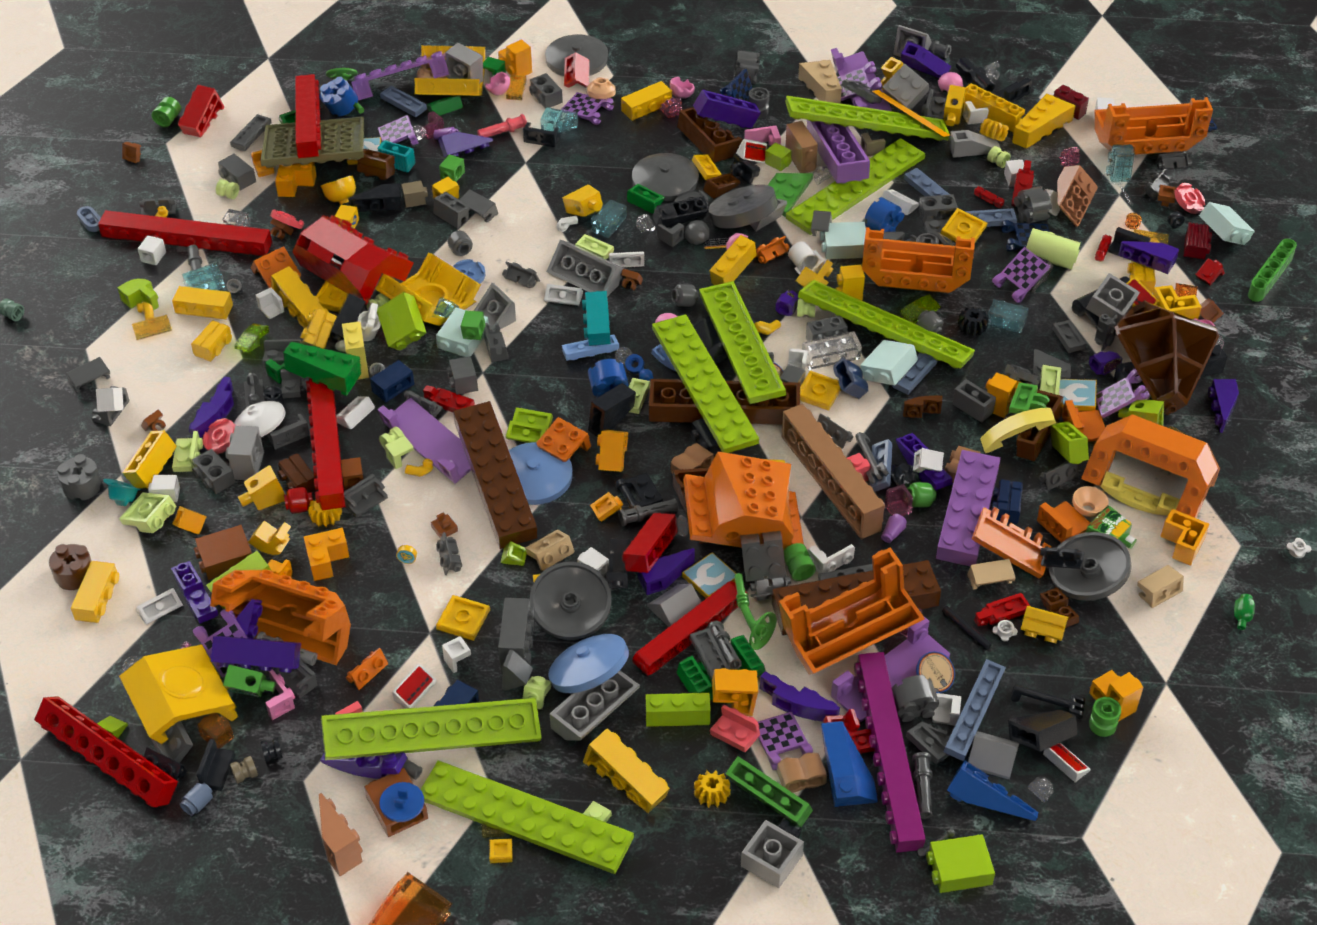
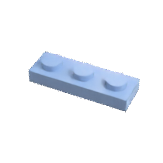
(582, 349)

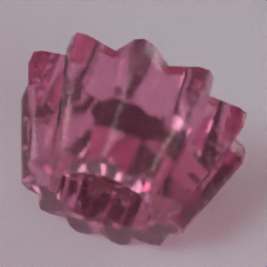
(671, 107)
(1070, 157)

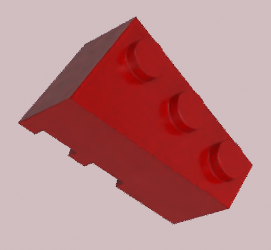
(200, 111)

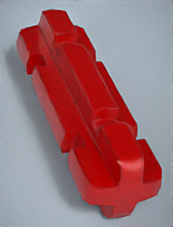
(989, 197)
(1103, 248)

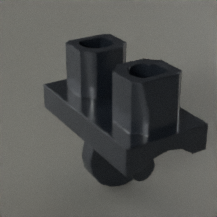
(744, 169)

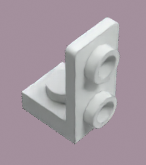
(827, 564)

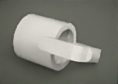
(804, 256)
(369, 322)

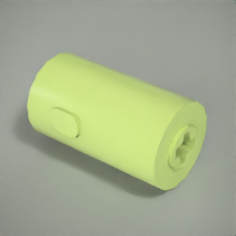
(1053, 248)

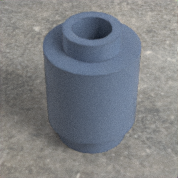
(196, 799)

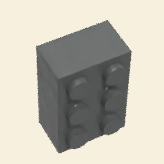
(516, 629)

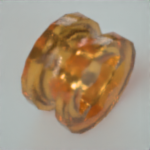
(1133, 220)

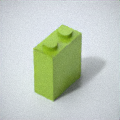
(401, 321)
(960, 863)

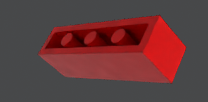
(650, 542)

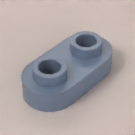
(89, 218)

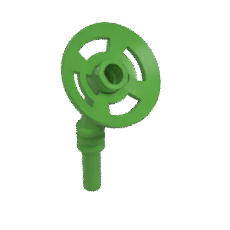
(342, 72)
(759, 628)

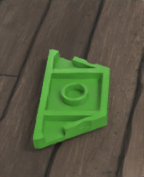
(790, 187)

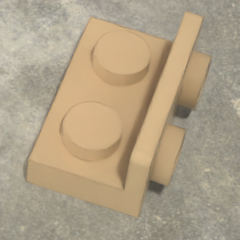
(551, 549)

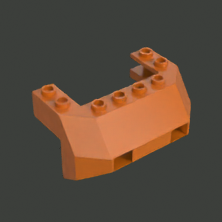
(1154, 127)
(916, 263)
(1160, 448)
(289, 611)
(852, 619)

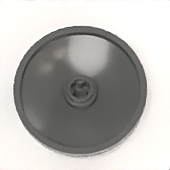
(582, 44)
(666, 174)
(1103, 568)
(570, 600)

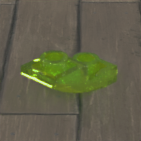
(920, 305)
(251, 337)

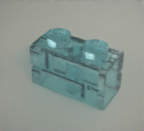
(1121, 163)
(609, 218)
(205, 278)
(1007, 316)

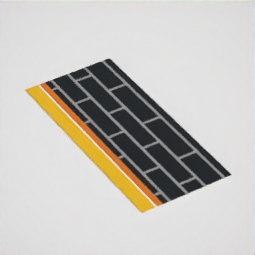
(716, 243)

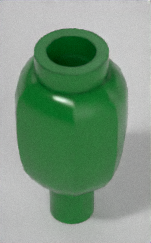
(1244, 610)

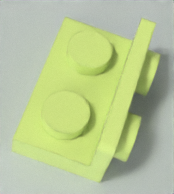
(186, 451)

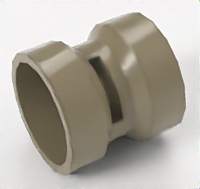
(243, 769)

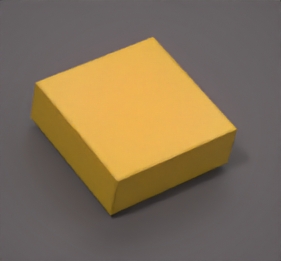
(500, 851)

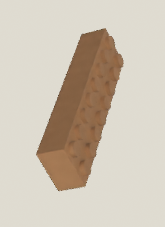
(833, 471)

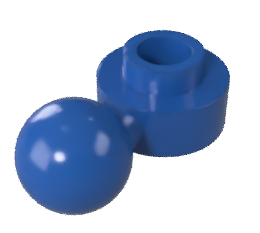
(644, 374)

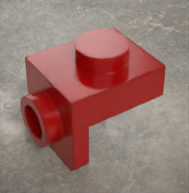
(1210, 271)
(849, 719)

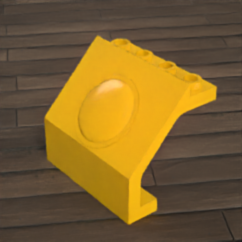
(448, 86)
(433, 281)
(176, 688)

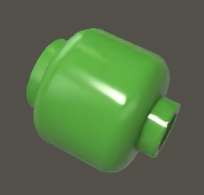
(922, 494)

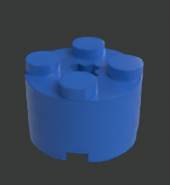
(338, 96)
(883, 215)
(606, 376)

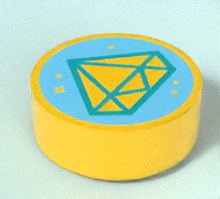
(406, 554)

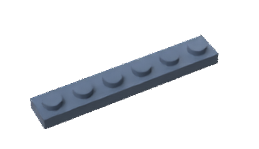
(974, 710)

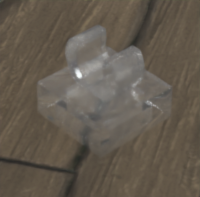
(991, 69)

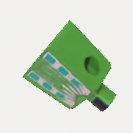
(239, 680)

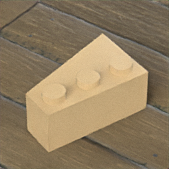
(821, 79)

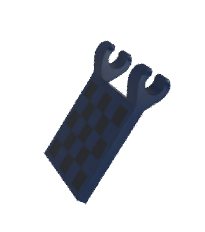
(738, 87)
(1022, 233)

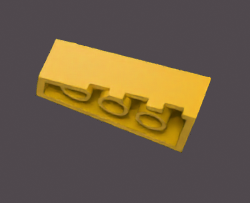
(1042, 120)
(295, 295)
(626, 770)

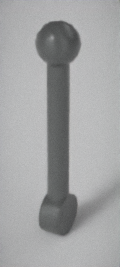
(921, 853)

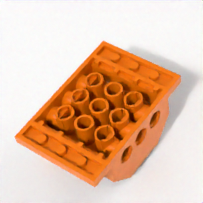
(742, 499)

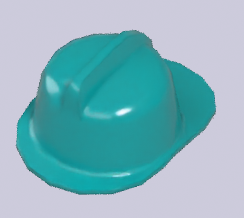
(121, 491)

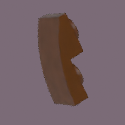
(924, 404)
(1057, 603)

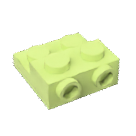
(149, 512)

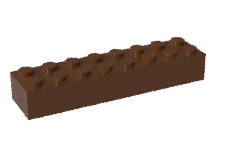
(672, 403)
(495, 474)
(918, 582)

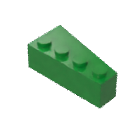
(322, 365)

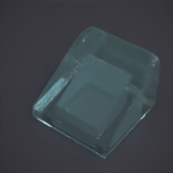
(445, 308)

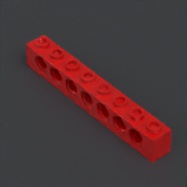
(106, 751)

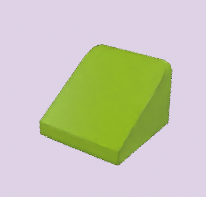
(513, 554)
(113, 725)

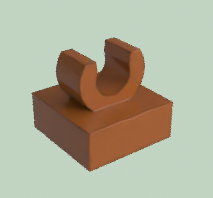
(131, 152)
(1166, 195)
(280, 227)
(631, 277)
(153, 420)
(444, 524)

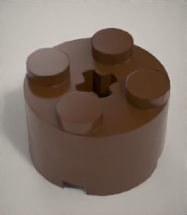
(69, 565)

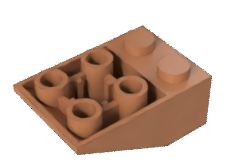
(1075, 192)
(339, 841)

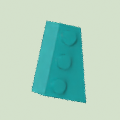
(596, 318)

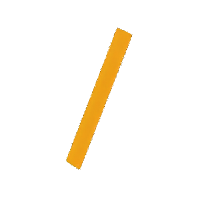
(911, 113)

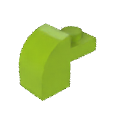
(138, 291)

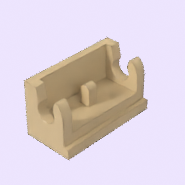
(991, 573)
(1161, 586)

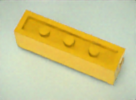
(999, 108)

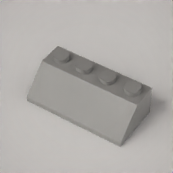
(584, 268)
(588, 708)

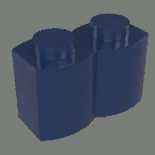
(850, 378)

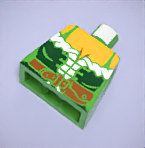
(1114, 524)

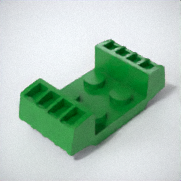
(696, 678)

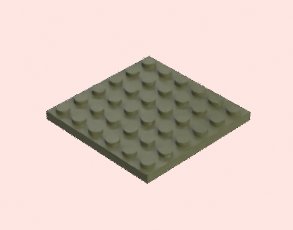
(339, 141)

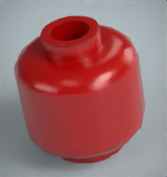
(297, 500)

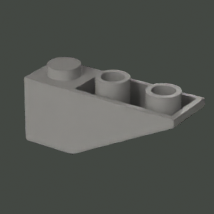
(970, 143)

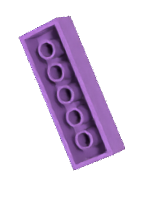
(840, 151)
(970, 493)

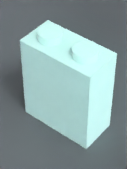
(1227, 223)
(844, 240)
(450, 336)
(889, 362)

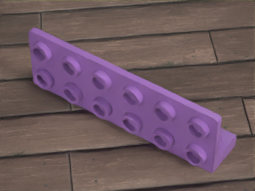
(852, 63)
(437, 64)
(429, 438)
(900, 664)

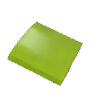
(528, 425)

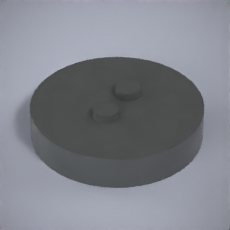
(743, 206)

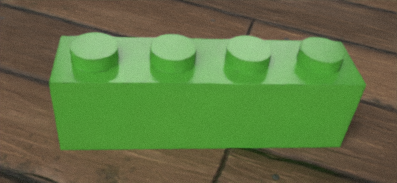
(769, 792)

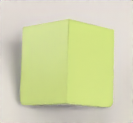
(396, 449)

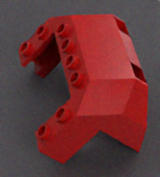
(362, 259)

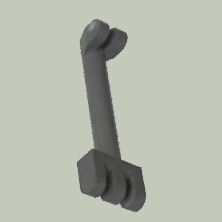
(863, 440)

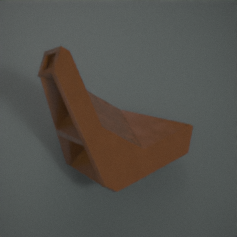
(1166, 351)

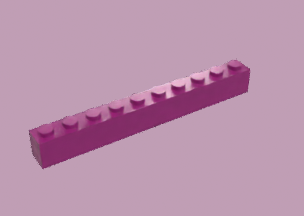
(889, 753)

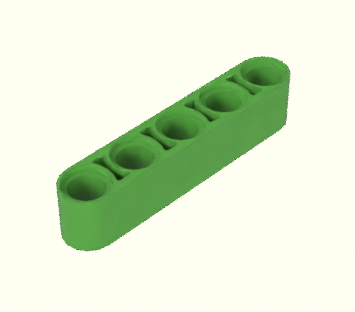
(1272, 270)

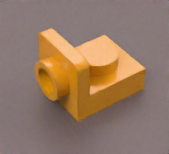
(260, 170)
(606, 506)
(281, 568)

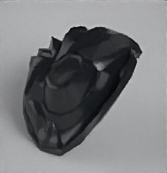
(904, 474)

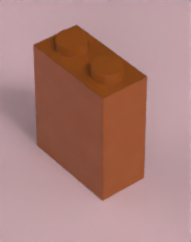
(221, 550)
(373, 793)

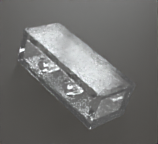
(831, 349)

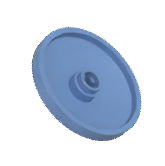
(540, 473)
(588, 663)

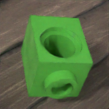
(452, 167)
(472, 325)

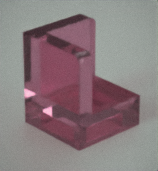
(435, 123)
(899, 500)

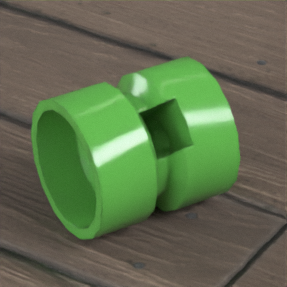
(166, 112)
(799, 562)
(1105, 716)

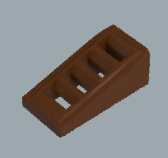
(719, 185)

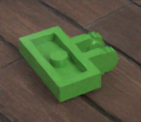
(1027, 398)

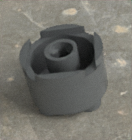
(747, 60)
(1033, 205)
(79, 477)
(915, 698)

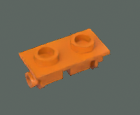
(765, 252)
(368, 669)

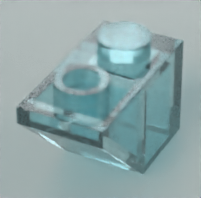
(558, 118)

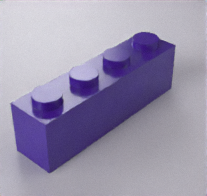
(726, 109)
(255, 652)

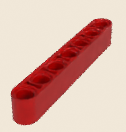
(677, 636)

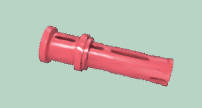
(509, 125)

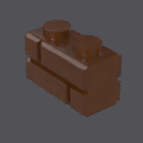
(376, 164)
(296, 473)

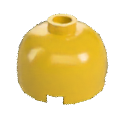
(339, 190)

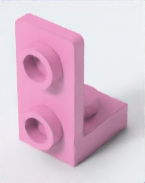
(764, 134)
(282, 703)

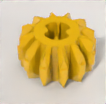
(994, 129)
(323, 517)
(712, 788)

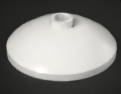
(265, 415)

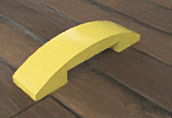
(1016, 424)
(1137, 498)

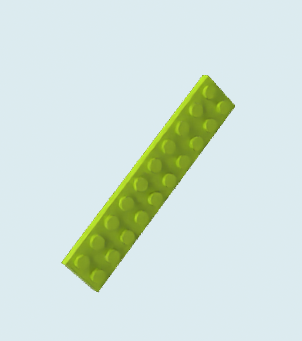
(862, 117)
(842, 196)
(886, 324)
(742, 343)
(705, 384)
(430, 728)
(527, 817)

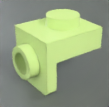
(537, 688)

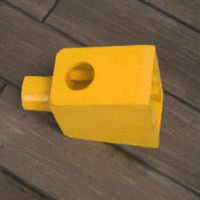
(953, 113)
(583, 201)
(262, 490)

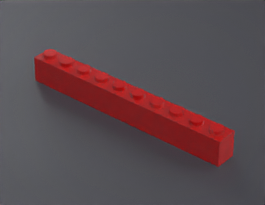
(307, 116)
(186, 232)
(325, 446)

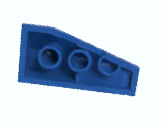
(847, 771)
(975, 788)

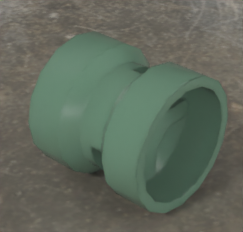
(11, 310)

